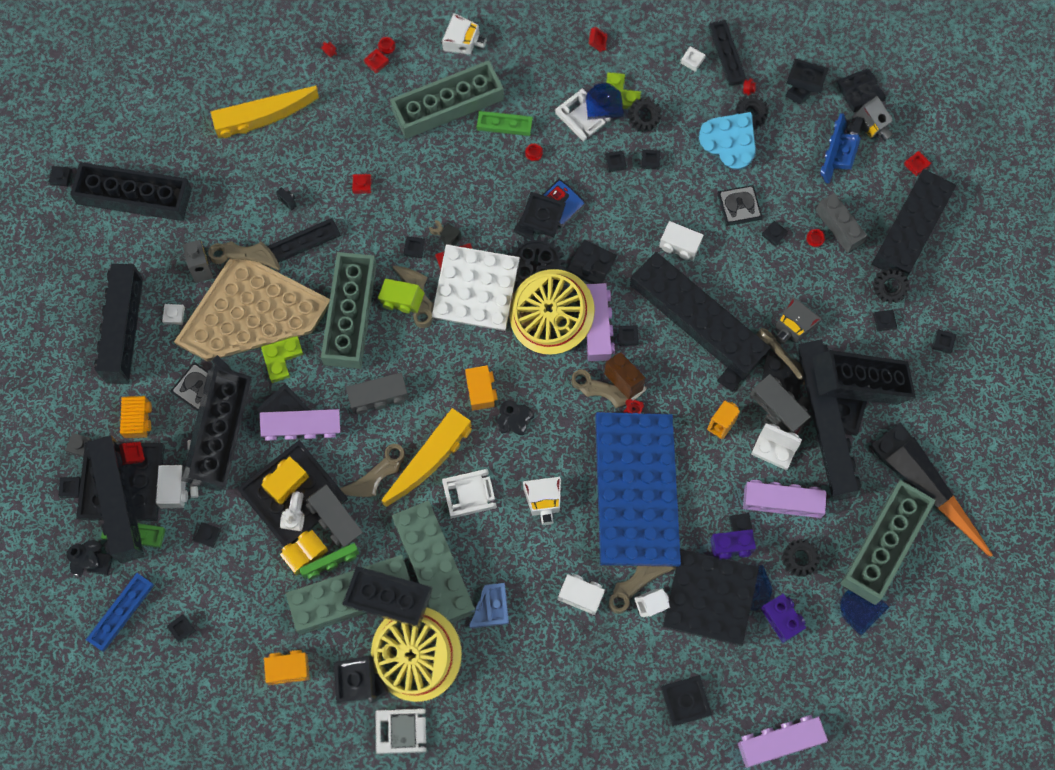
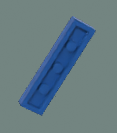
(120, 612)

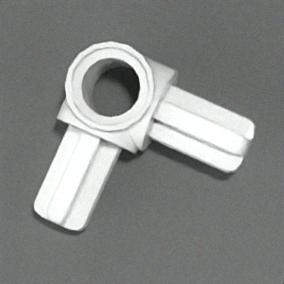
(293, 517)

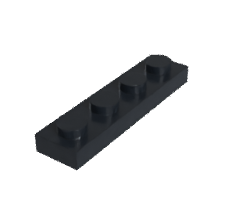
(727, 53)
(304, 240)

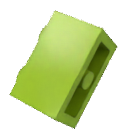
(401, 296)

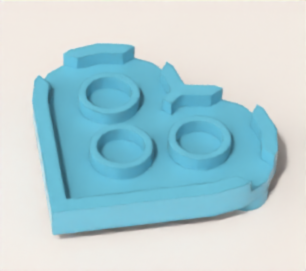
(731, 139)

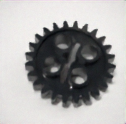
(527, 264)

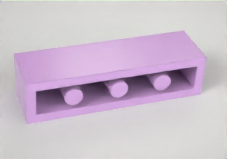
(598, 338)
(299, 424)
(784, 499)
(782, 742)

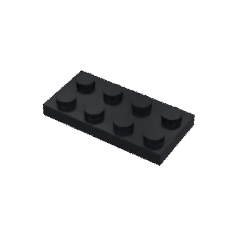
(387, 596)

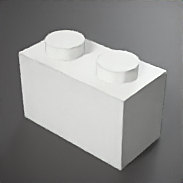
(681, 241)
(170, 488)
(581, 594)

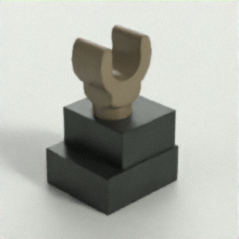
(449, 234)

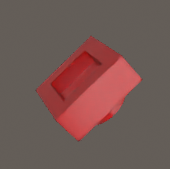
(598, 39)
(376, 61)
(917, 163)
(361, 183)
(131, 452)

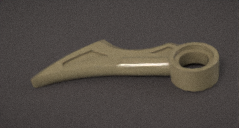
(257, 253)
(426, 307)
(770, 339)
(598, 388)
(368, 483)
(629, 588)

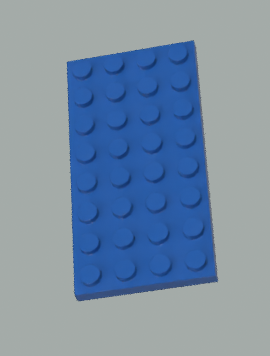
(637, 490)

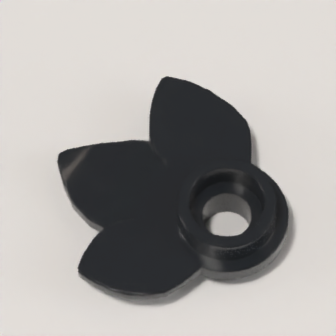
(516, 420)
(84, 558)

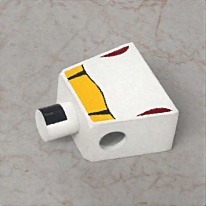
(462, 36)
(543, 497)

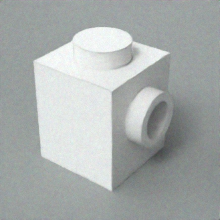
(652, 602)

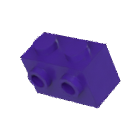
(733, 544)
(783, 617)

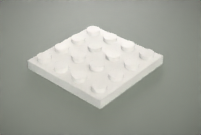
(475, 287)

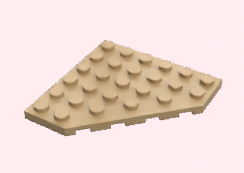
(249, 310)

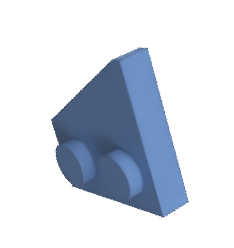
(491, 607)

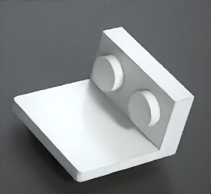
(776, 446)

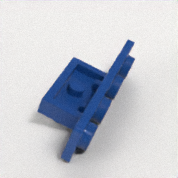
(841, 150)

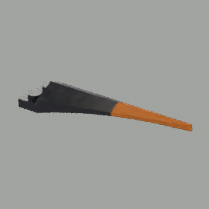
(909, 461)

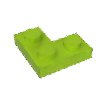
(628, 96)
(277, 353)

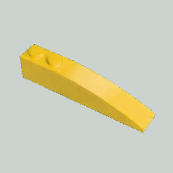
(260, 112)
(431, 455)

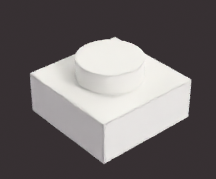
(692, 58)
(173, 314)

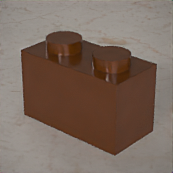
(624, 375)

